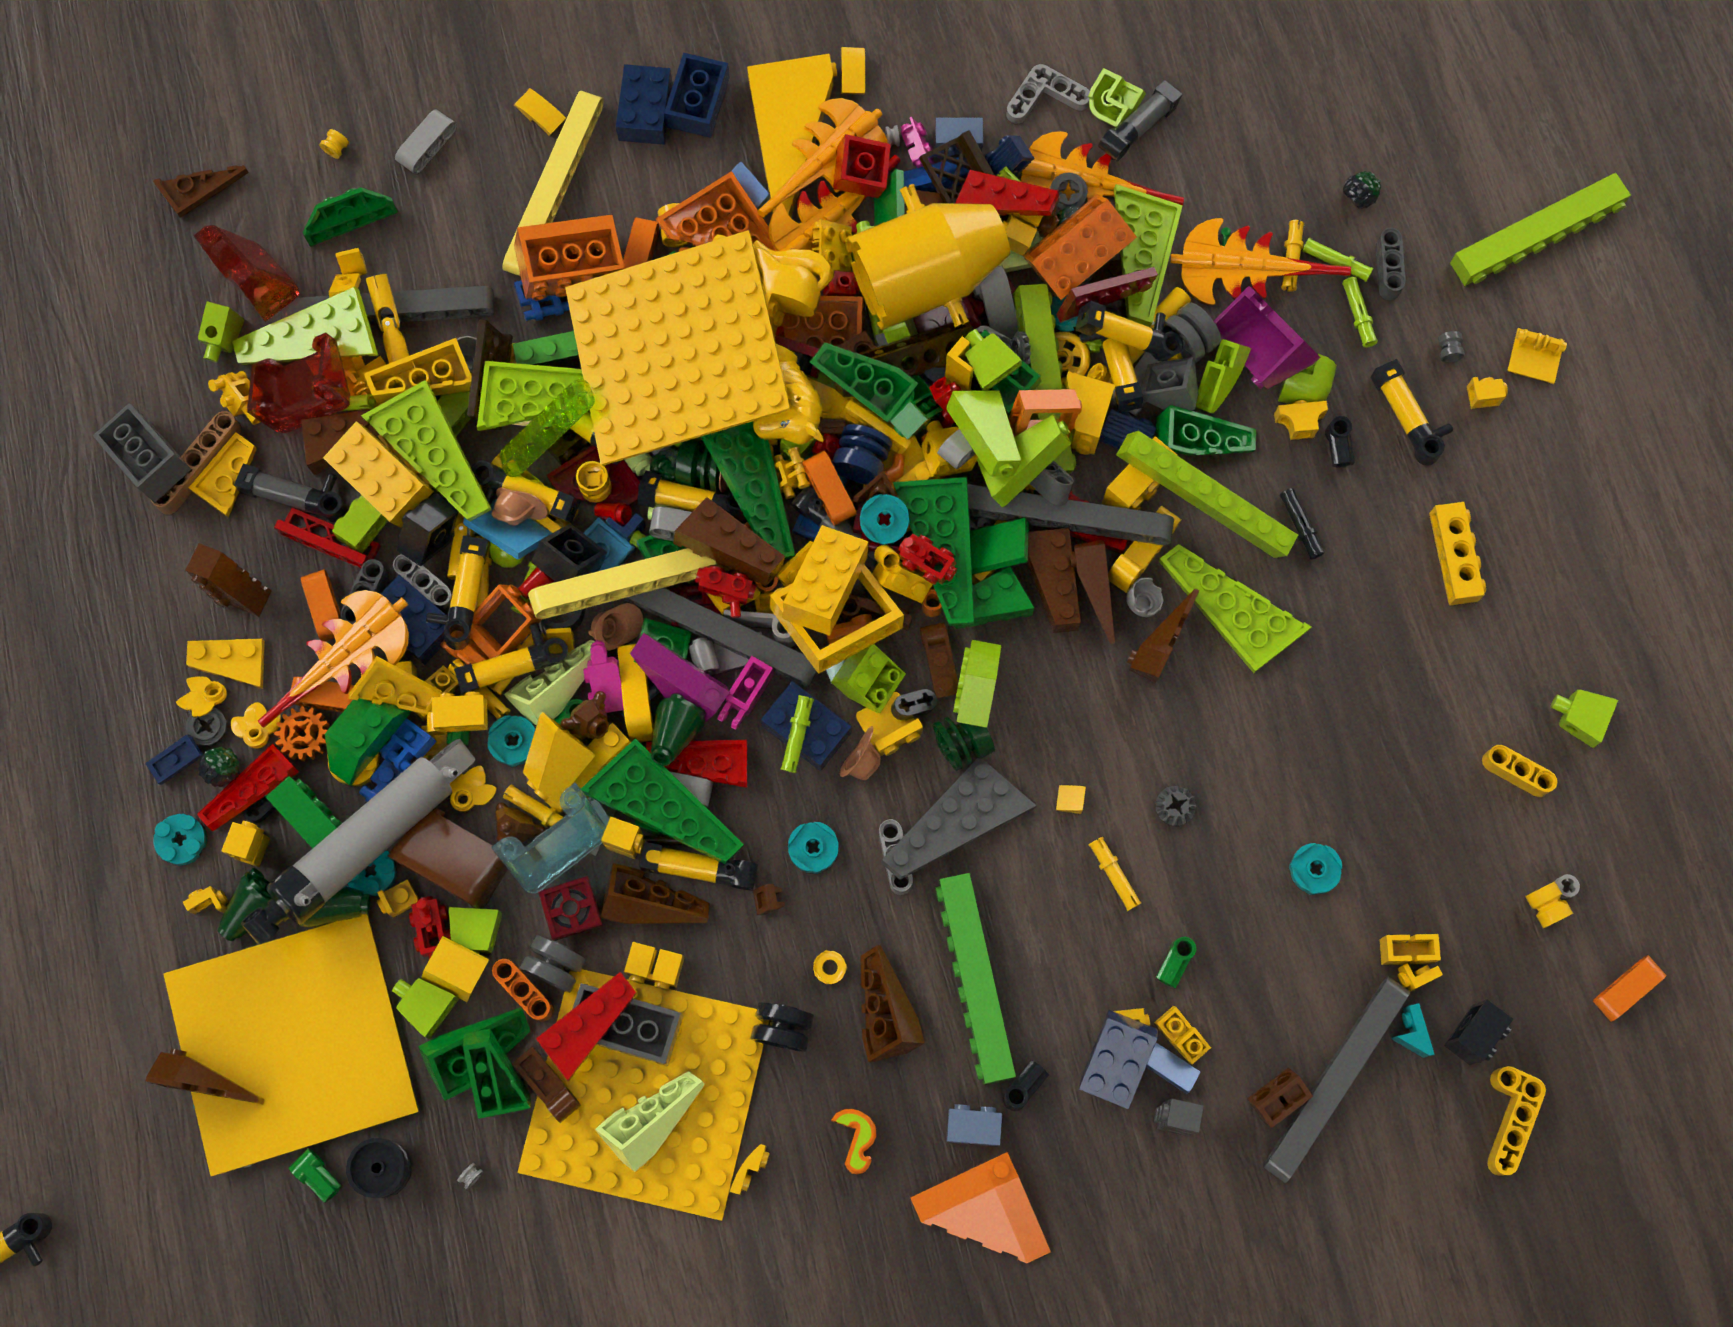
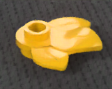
(201, 695)
(248, 726)
(473, 786)

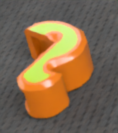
(863, 1138)

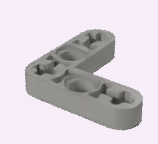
(1041, 86)

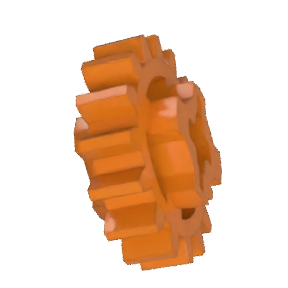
(293, 743)

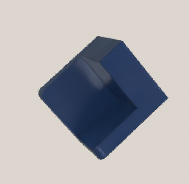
(627, 531)

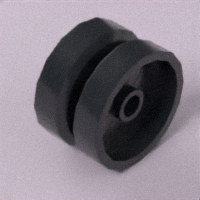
(782, 1021)
(364, 1162)

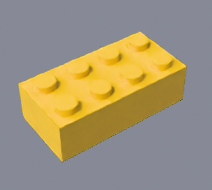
(377, 473)
(825, 580)

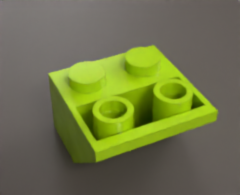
(869, 678)

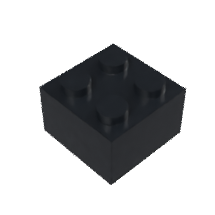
(427, 529)
(568, 554)
(1479, 1032)

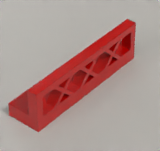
(323, 544)

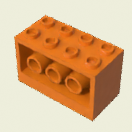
(1080, 246)
(566, 254)

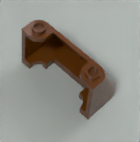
(450, 859)

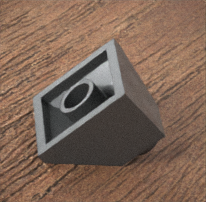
(1171, 384)

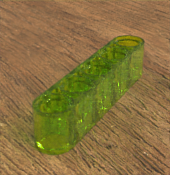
(548, 417)

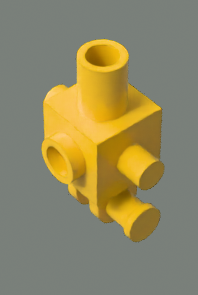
(235, 393)
(790, 473)

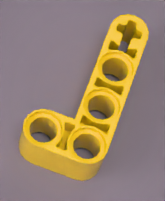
(1136, 559)
(635, 697)
(1510, 1121)

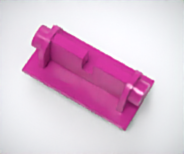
(914, 134)

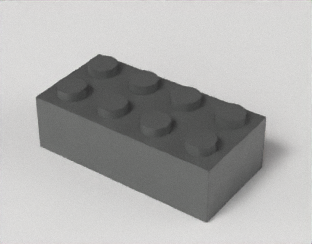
(141, 452)
(640, 1030)

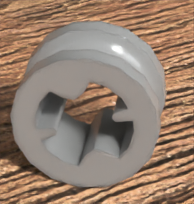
(892, 136)
(1574, 886)
(470, 1176)

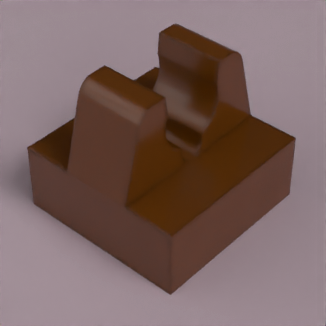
(766, 899)

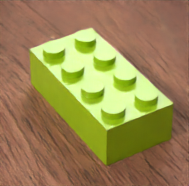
(977, 683)

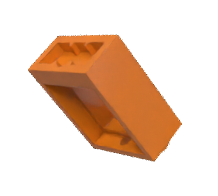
(1044, 401)
(483, 638)

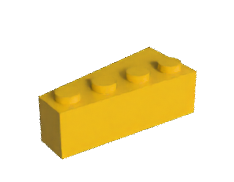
(440, 366)

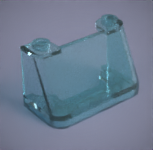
(557, 847)

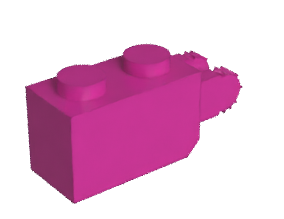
(604, 676)
(747, 690)

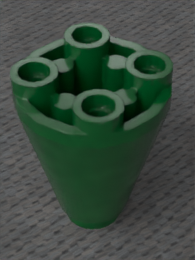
(674, 728)
(248, 896)
(344, 905)

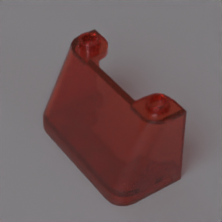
(252, 269)
(300, 390)

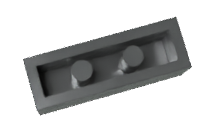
(1178, 1117)

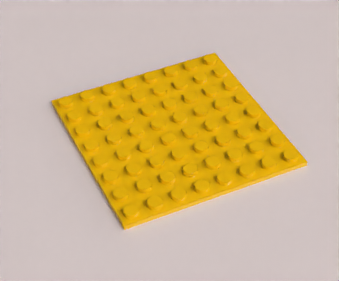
(677, 348)
(301, 1029)
(700, 1154)

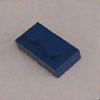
(174, 759)

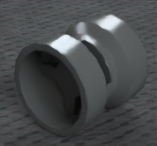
(1451, 346)

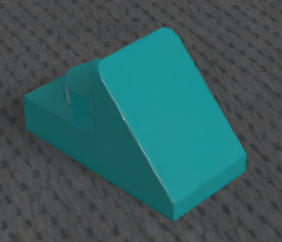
(1418, 1038)

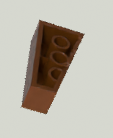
(324, 432)
(730, 543)
(1054, 577)
(226, 581)

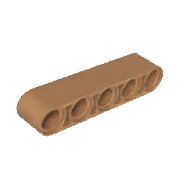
(199, 450)

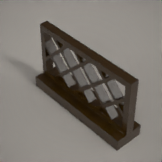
(972, 158)
(490, 346)

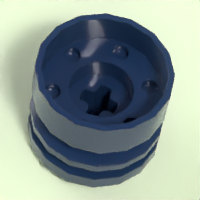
(861, 453)

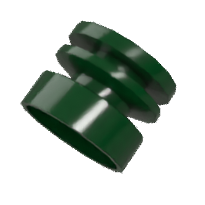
(696, 466)
(960, 739)

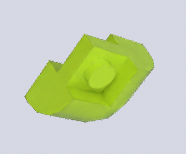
(1114, 98)
(1310, 384)

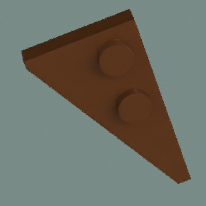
(192, 190)

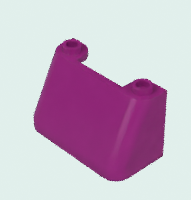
(1275, 347)

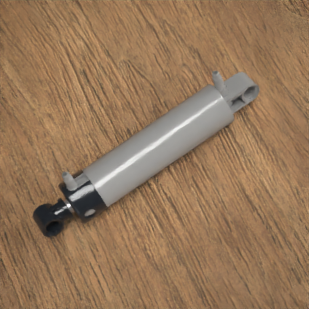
(358, 841)

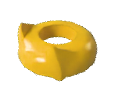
(822, 975)

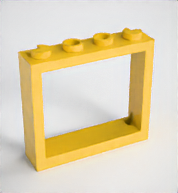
(852, 643)

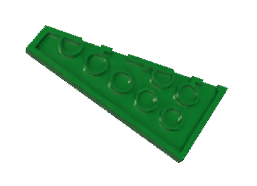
(752, 479)
(942, 514)
(659, 800)

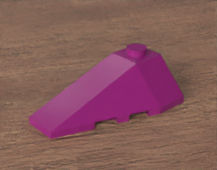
(677, 675)

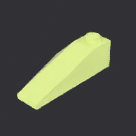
(552, 688)
(641, 1130)

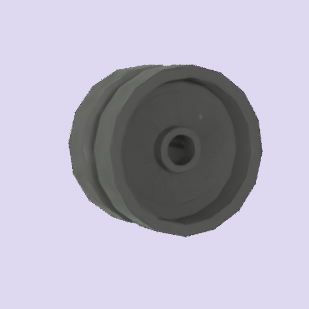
(1196, 330)
(554, 960)

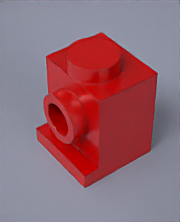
(837, 287)

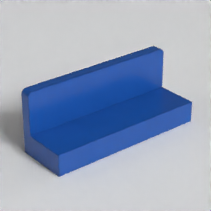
(923, 182)

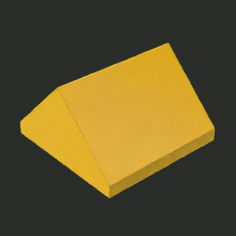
(454, 968)

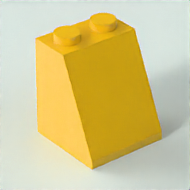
(1095, 400)
(554, 759)

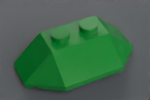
(346, 213)
(360, 736)

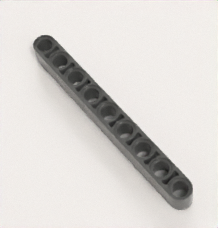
(420, 304)
(1075, 515)
(726, 633)
(1336, 1079)

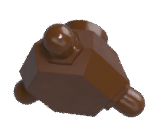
(588, 719)
(515, 824)

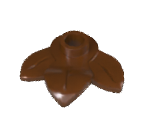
(1048, 223)

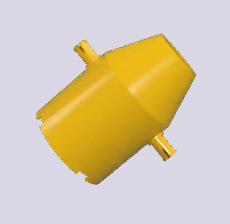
(927, 258)

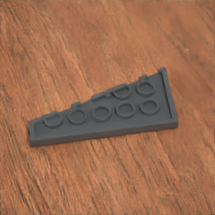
(965, 812)

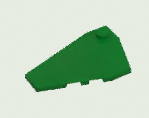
(870, 381)
(1202, 434)
(446, 1057)

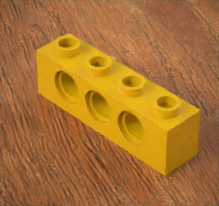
(1457, 589)

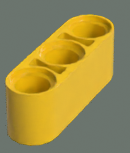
(1531, 770)

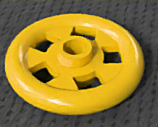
(1080, 350)

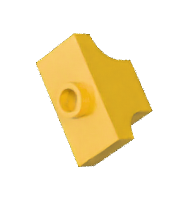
(1301, 418)

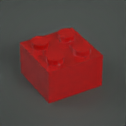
(861, 166)

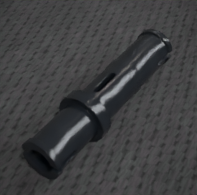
(1306, 532)

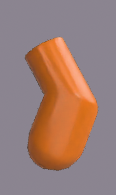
(896, 471)

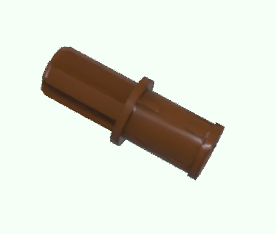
(831, 426)

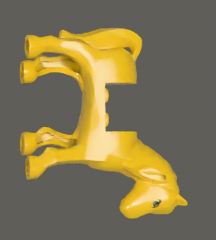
(792, 288)

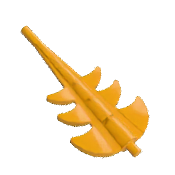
(821, 159)

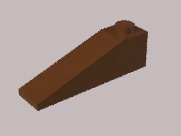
(1093, 572)
(1156, 649)
(638, 900)
(889, 1016)
(187, 1074)

